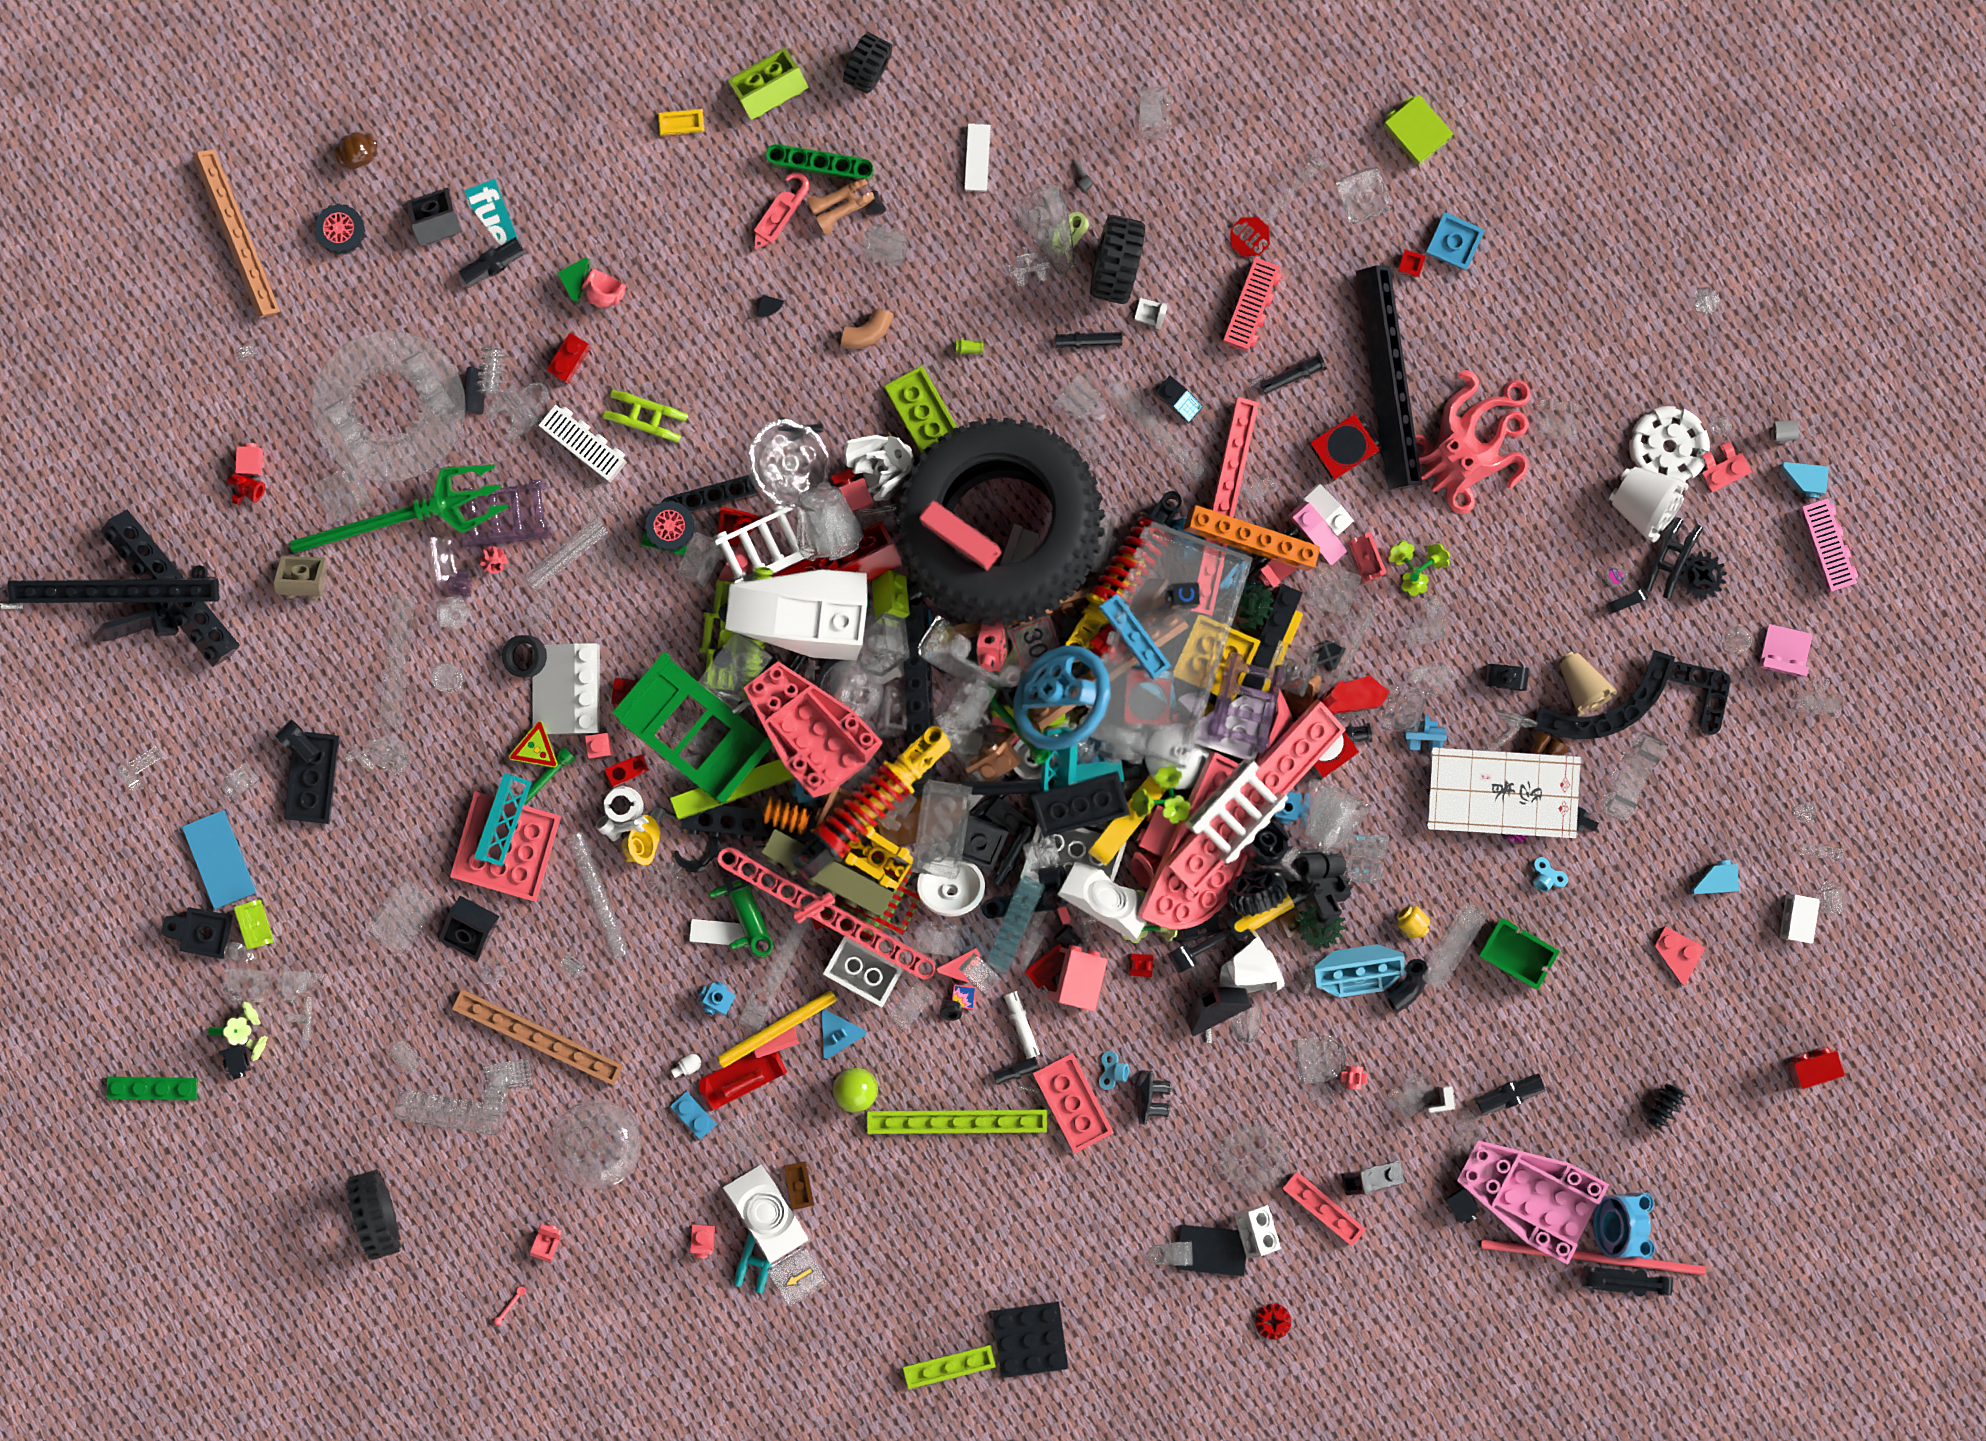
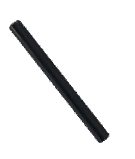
(991, 787)

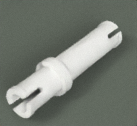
(1023, 1029)

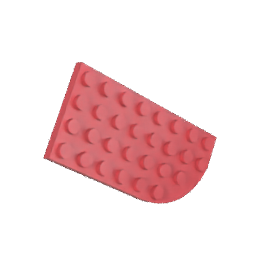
(1168, 898)

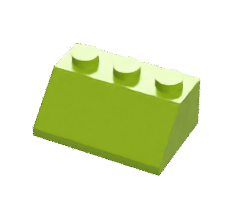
(768, 83)

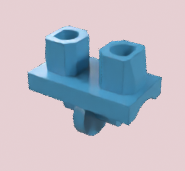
(1426, 731)

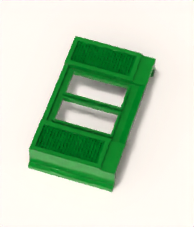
(658, 697)

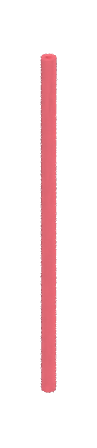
(1600, 1258)

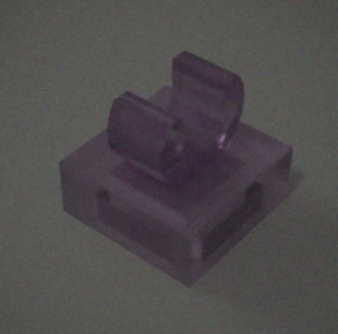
(461, 584)

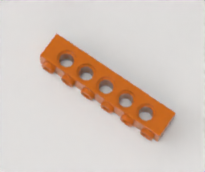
(1251, 538)

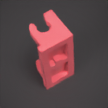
(1367, 557)

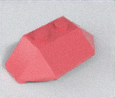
(1279, 725)

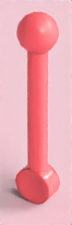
(498, 1320)

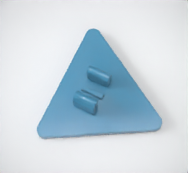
(838, 1033)

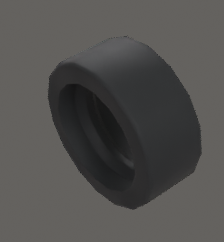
(539, 653)

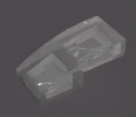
(911, 1005)

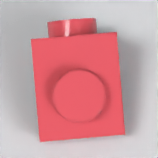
(546, 1242)

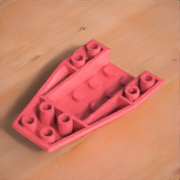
(810, 730)

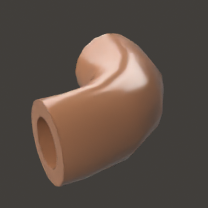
(869, 333)

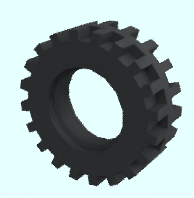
(373, 1214)

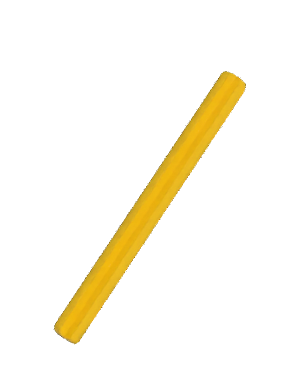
(776, 1029)

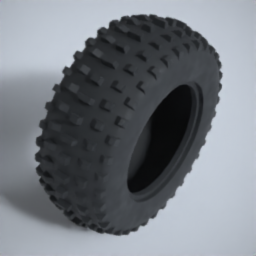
(986, 454)

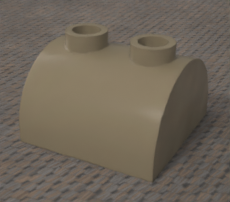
(300, 577)

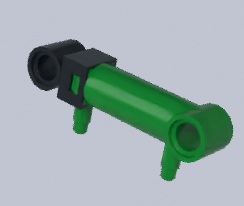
(746, 910)

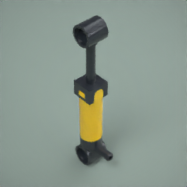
(1238, 927)

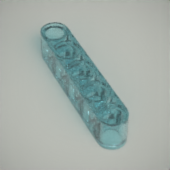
(1014, 925)

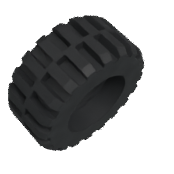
(1117, 259)

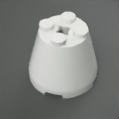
(1648, 500)

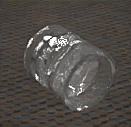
(447, 678)
(1041, 853)

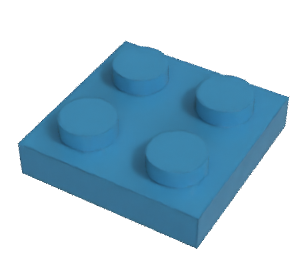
(1455, 241)

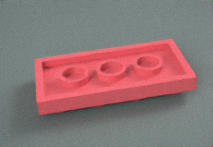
(1073, 1103)

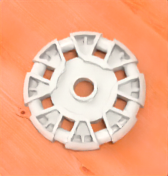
(1675, 433)

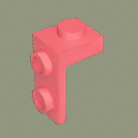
(1274, 572)

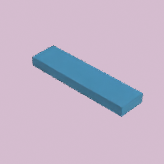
(1136, 638)

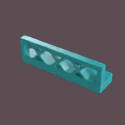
(1066, 762)
(495, 815)

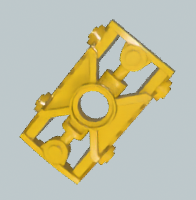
(876, 870)

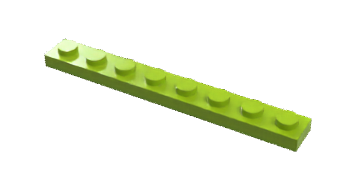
(956, 1121)

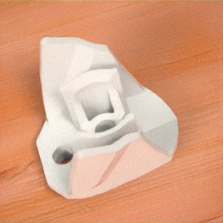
(880, 463)
(1252, 968)

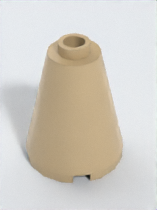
(1585, 683)

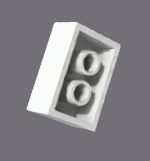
(863, 971)

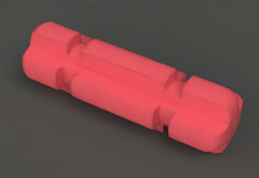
(814, 907)

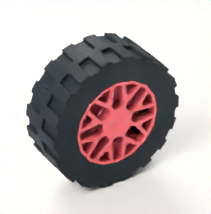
(339, 229)
(670, 526)

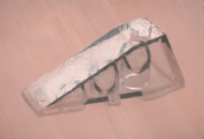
(1047, 220)

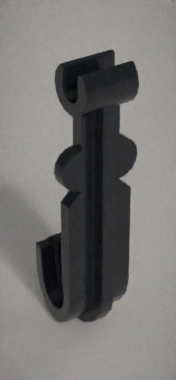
(1624, 1281)

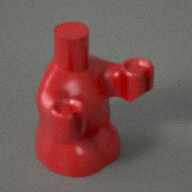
(246, 487)

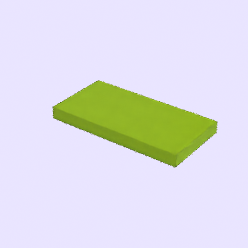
(920, 407)

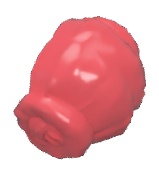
(602, 289)

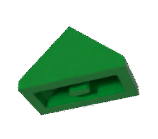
(573, 277)

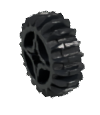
(1257, 891)

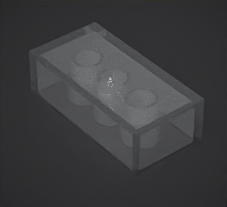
(941, 829)

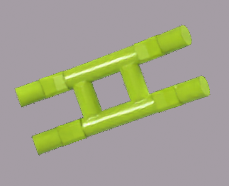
(652, 427)

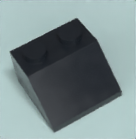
(433, 216)
(468, 927)

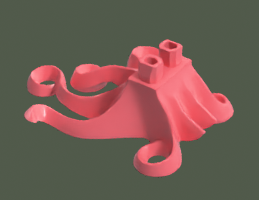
(1462, 459)

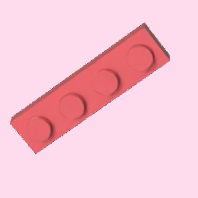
(1324, 1208)

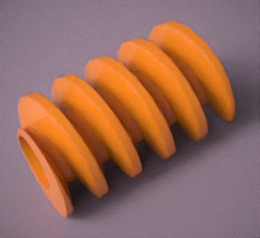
(786, 816)

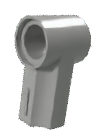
(1785, 431)

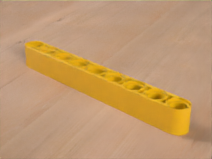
(1123, 827)

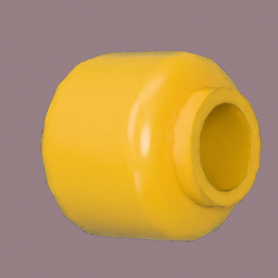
(1413, 922)

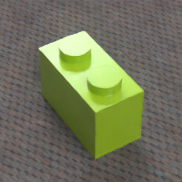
(890, 594)

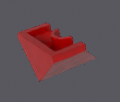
(733, 520)

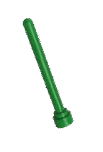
(1037, 754)
(563, 758)

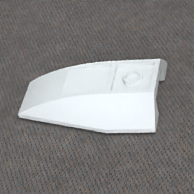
(803, 612)

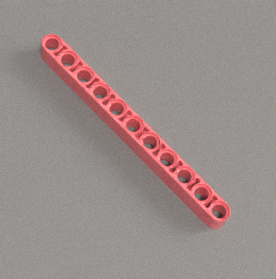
(838, 913)

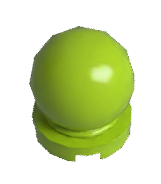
(855, 1090)

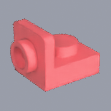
(702, 1240)

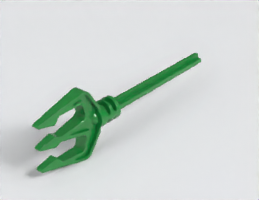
(443, 503)

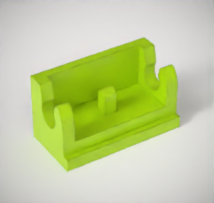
(254, 924)

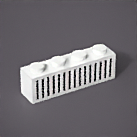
(583, 443)

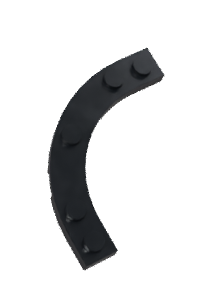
(1618, 718)

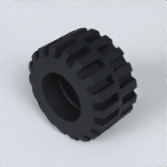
(867, 62)

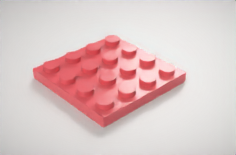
(526, 856)

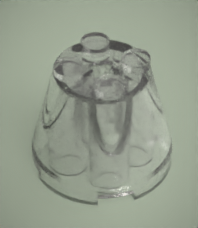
(826, 524)
(1330, 816)

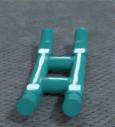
(747, 1258)

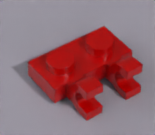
(1046, 969)

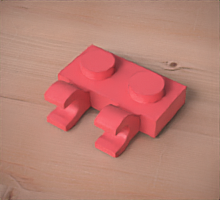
(1726, 472)

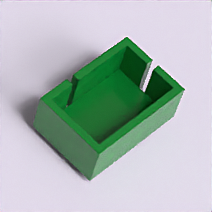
(1518, 953)

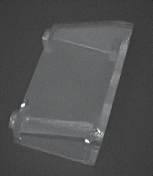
(948, 651)

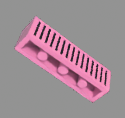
(1828, 546)

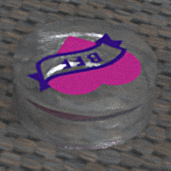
(1616, 576)

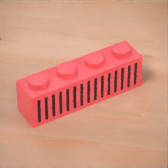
(1251, 305)

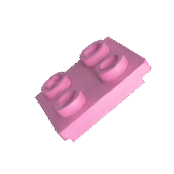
(1786, 651)

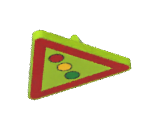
(535, 748)

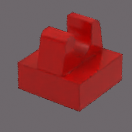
(1141, 965)

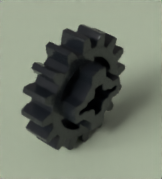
(1710, 582)

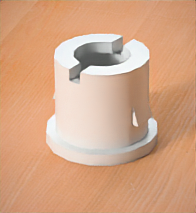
(634, 811)

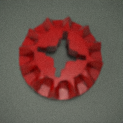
(1265, 1314)

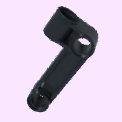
(1050, 877)

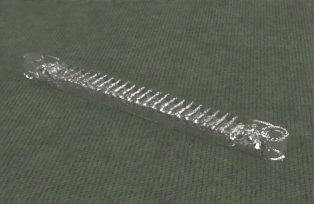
(753, 1013)

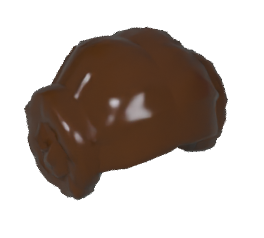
(355, 150)

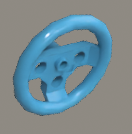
(1058, 692)

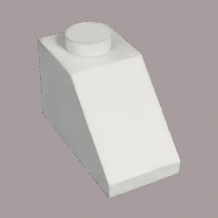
(1328, 508)

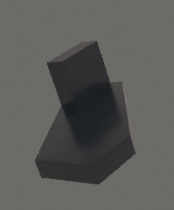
(155, 617)

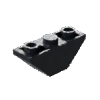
(1216, 1007)

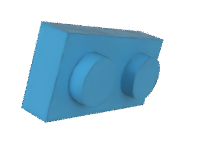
(693, 1115)

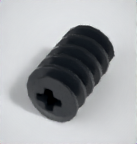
(1665, 1107)

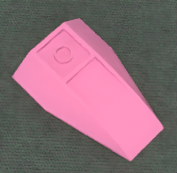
(1534, 1195)

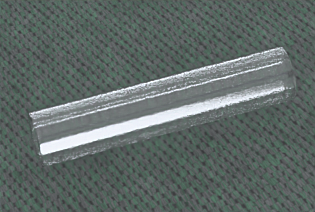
(566, 554)

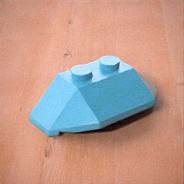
(1359, 970)

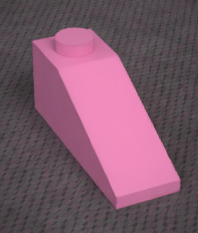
(1317, 532)

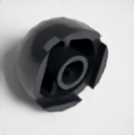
(1268, 845)

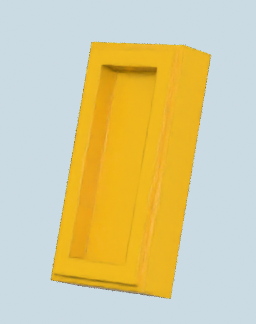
(681, 122)

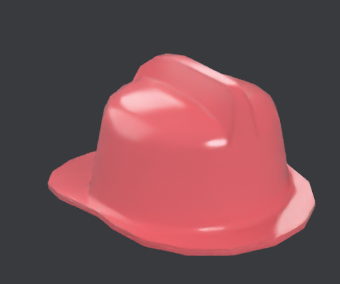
(1144, 867)

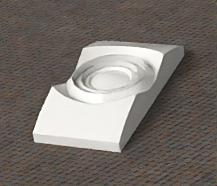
(1104, 899)
(765, 1214)

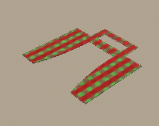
(884, 920)

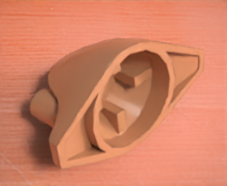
(1300, 704)

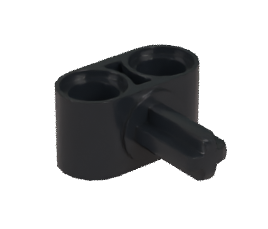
(1507, 677)

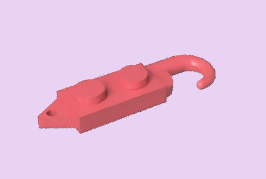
(780, 212)

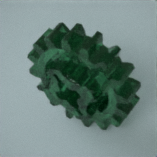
(1253, 606)
(1318, 932)

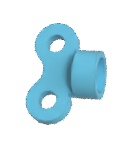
(1547, 876)
(1113, 1071)

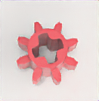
(493, 560)
(1353, 1077)

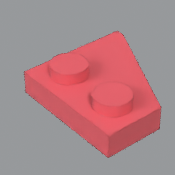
(1679, 953)

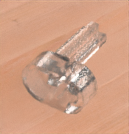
(129, 770)

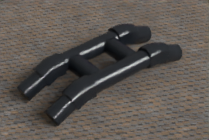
(1674, 570)

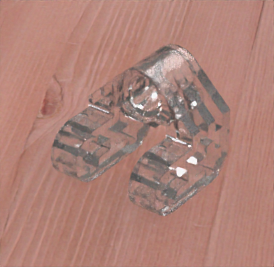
(1372, 850)

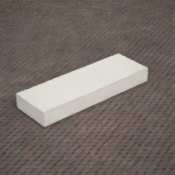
(977, 157)
(715, 932)

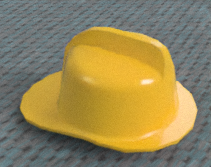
(641, 846)

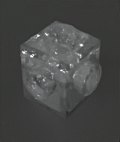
(445, 609)

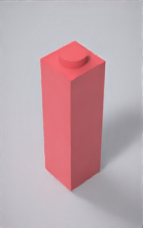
(959, 535)

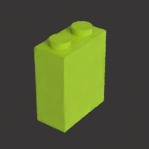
(1417, 129)

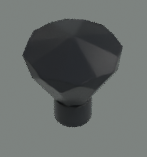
(875, 207)

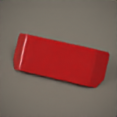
(740, 1079)

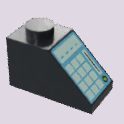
(1178, 399)

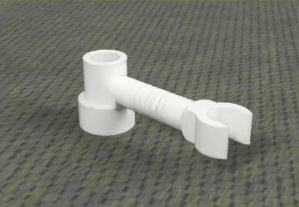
(613, 831)

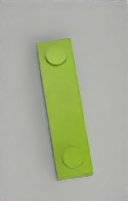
(949, 1366)

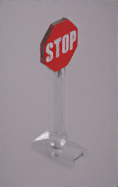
(1252, 234)

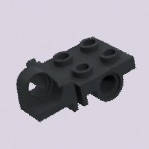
(1325, 880)

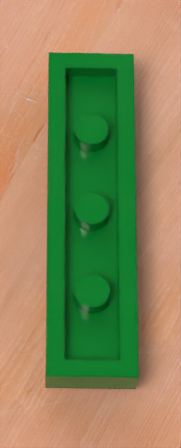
(152, 1088)

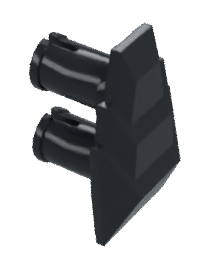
(1144, 1088)

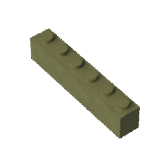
(833, 876)

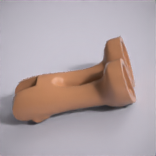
(853, 203)

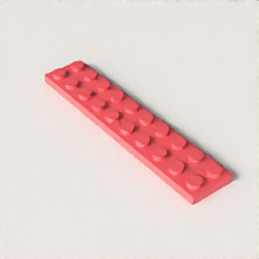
(1279, 772)

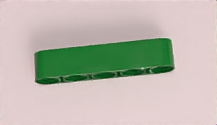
(811, 156)

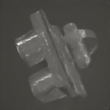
(1019, 271)

